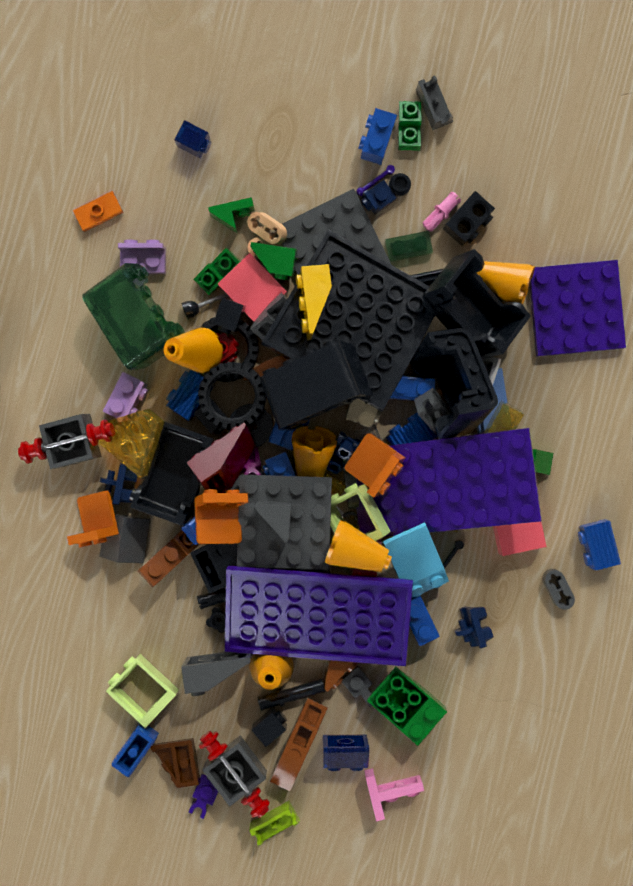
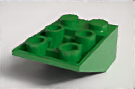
(407, 705)

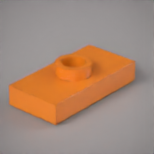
(98, 211)

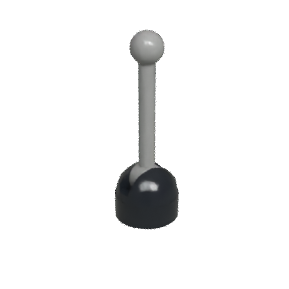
(192, 308)

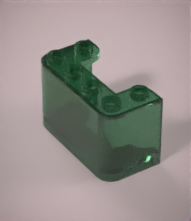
(130, 316)

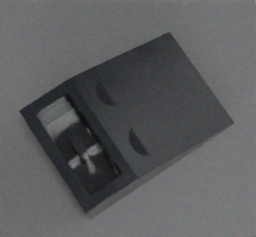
(212, 563)

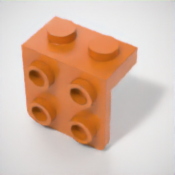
(375, 464)
(218, 516)
(96, 518)

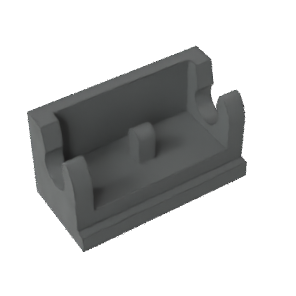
(433, 103)
(431, 407)

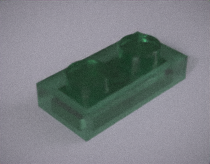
(408, 246)

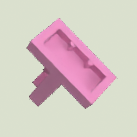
(391, 791)

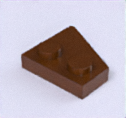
(179, 761)

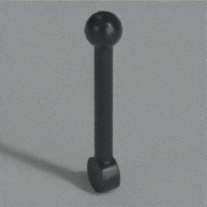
(458, 545)

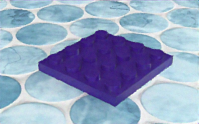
(577, 308)

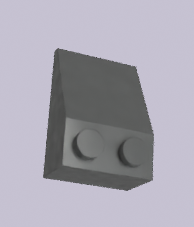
(206, 671)

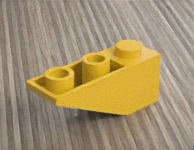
(315, 289)

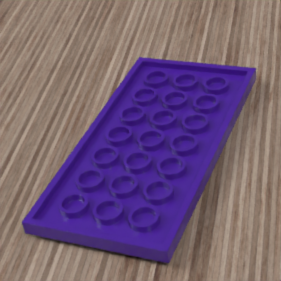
(460, 484)
(317, 615)

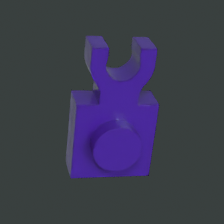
(205, 794)

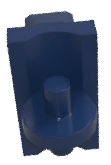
(344, 450)
(120, 494)
(471, 628)

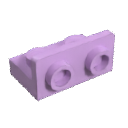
(149, 254)
(126, 396)

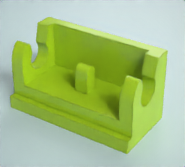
(274, 822)

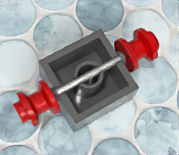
(67, 441)
(235, 772)

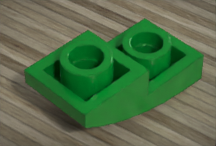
(409, 125)
(216, 271)

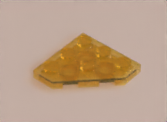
(135, 440)

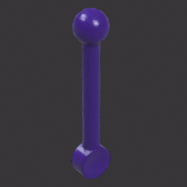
(389, 170)

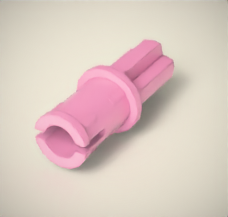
(441, 211)

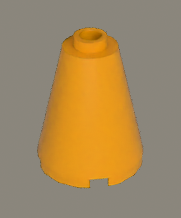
(508, 280)
(195, 350)
(312, 450)
(356, 550)
(271, 670)

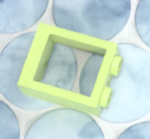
(370, 506)
(128, 703)

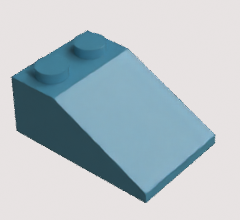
(417, 559)

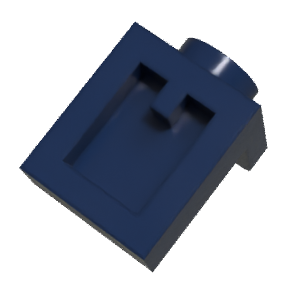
(378, 197)

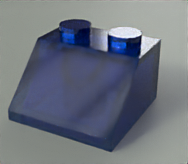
(345, 752)

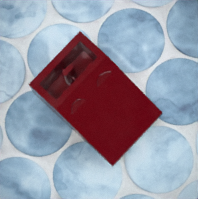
(223, 460)

